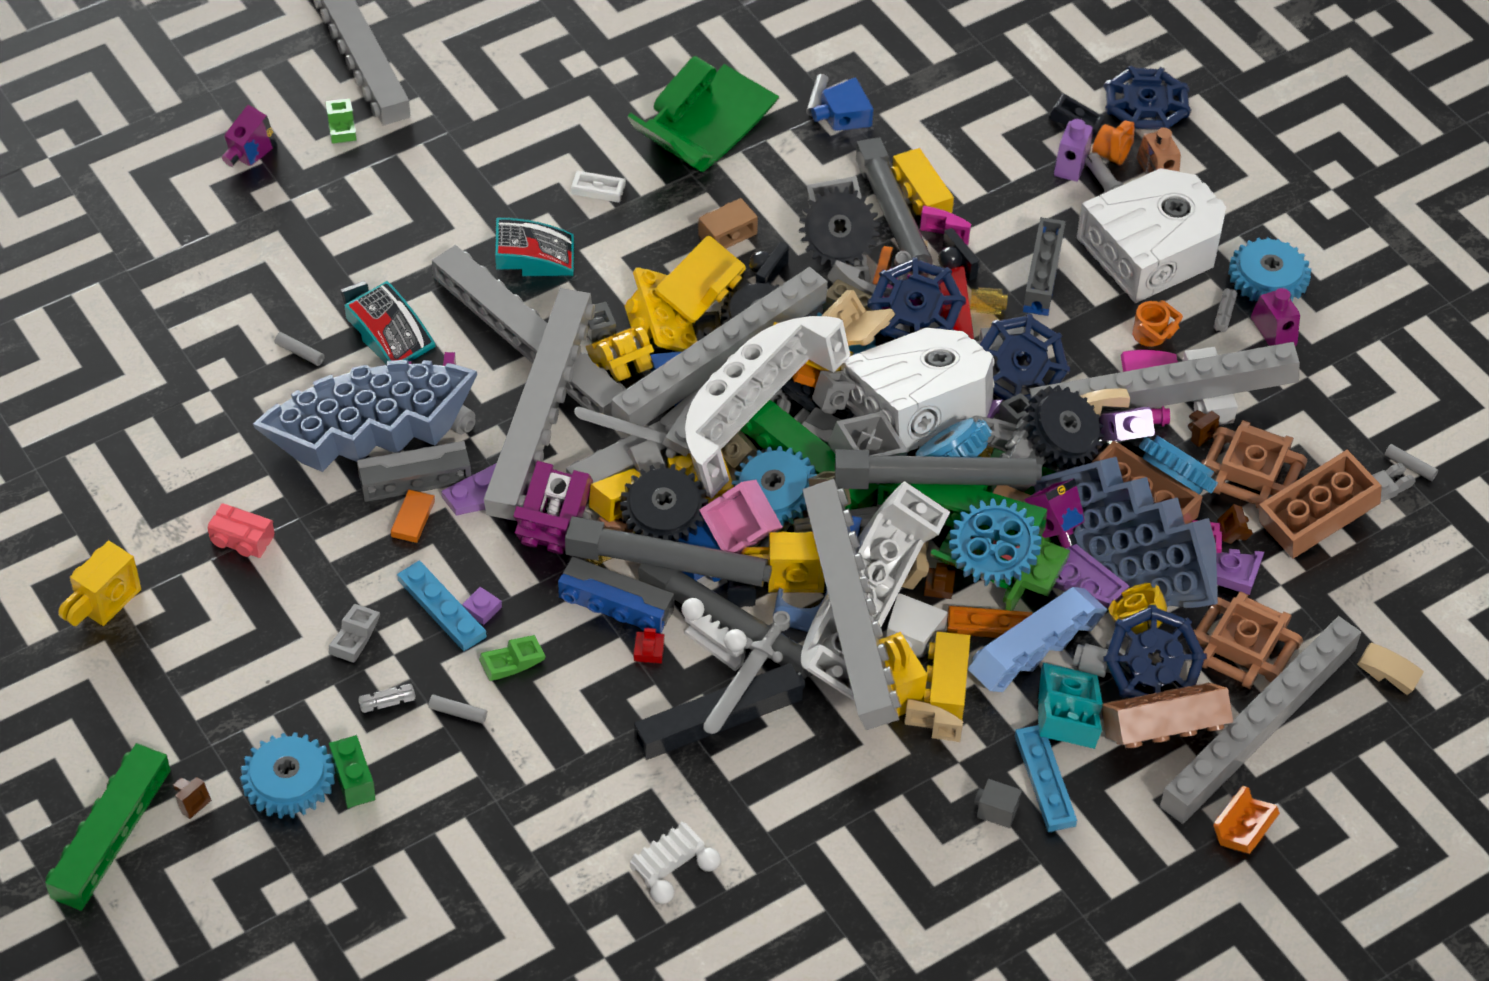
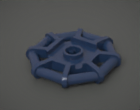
(1149, 83)
(917, 286)
(1027, 345)
(1147, 642)

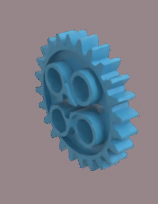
(989, 564)

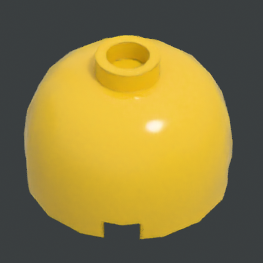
(1135, 600)

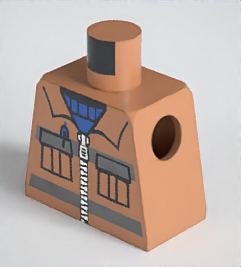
(1159, 151)

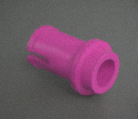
(1161, 415)

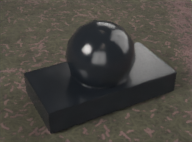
(958, 254)
(768, 266)

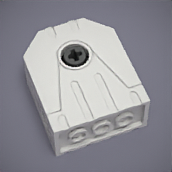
(1153, 231)
(922, 382)

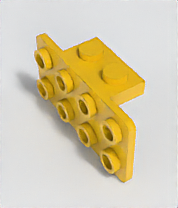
(701, 279)
(656, 316)

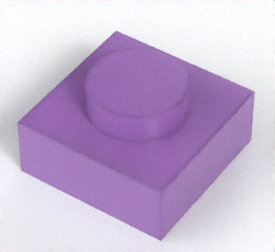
(482, 605)

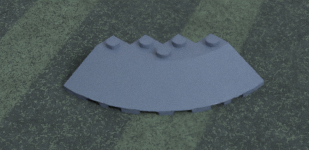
(368, 410)
(1140, 537)

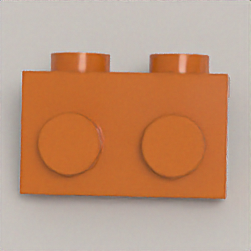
(1244, 821)

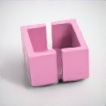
(741, 520)

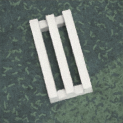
(596, 186)

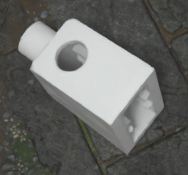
(916, 622)

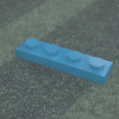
(441, 605)
(1045, 779)

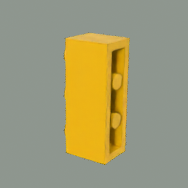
(921, 182)
(948, 672)

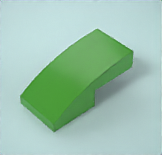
(341, 121)
(516, 657)

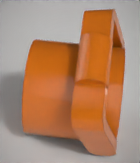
(1114, 143)
(1152, 322)

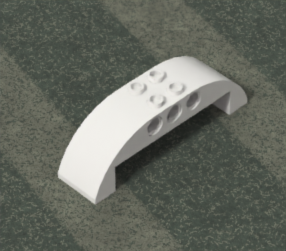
(751, 381)
(888, 551)

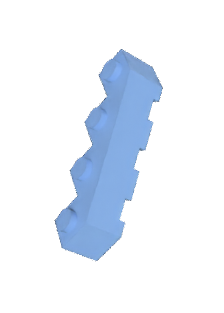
(1031, 639)

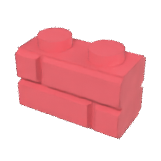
(240, 531)

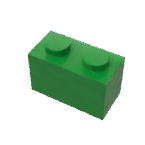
(352, 771)

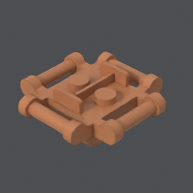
(1252, 461)
(1246, 637)

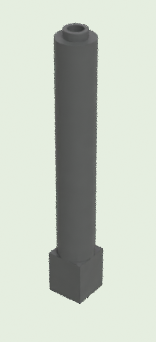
(874, 166)
(857, 469)
(591, 540)
(721, 610)

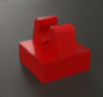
(649, 646)

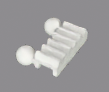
(721, 643)
(667, 856)

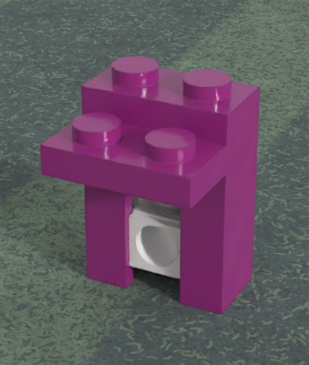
(548, 529)

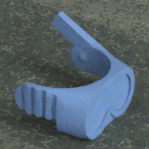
(799, 617)

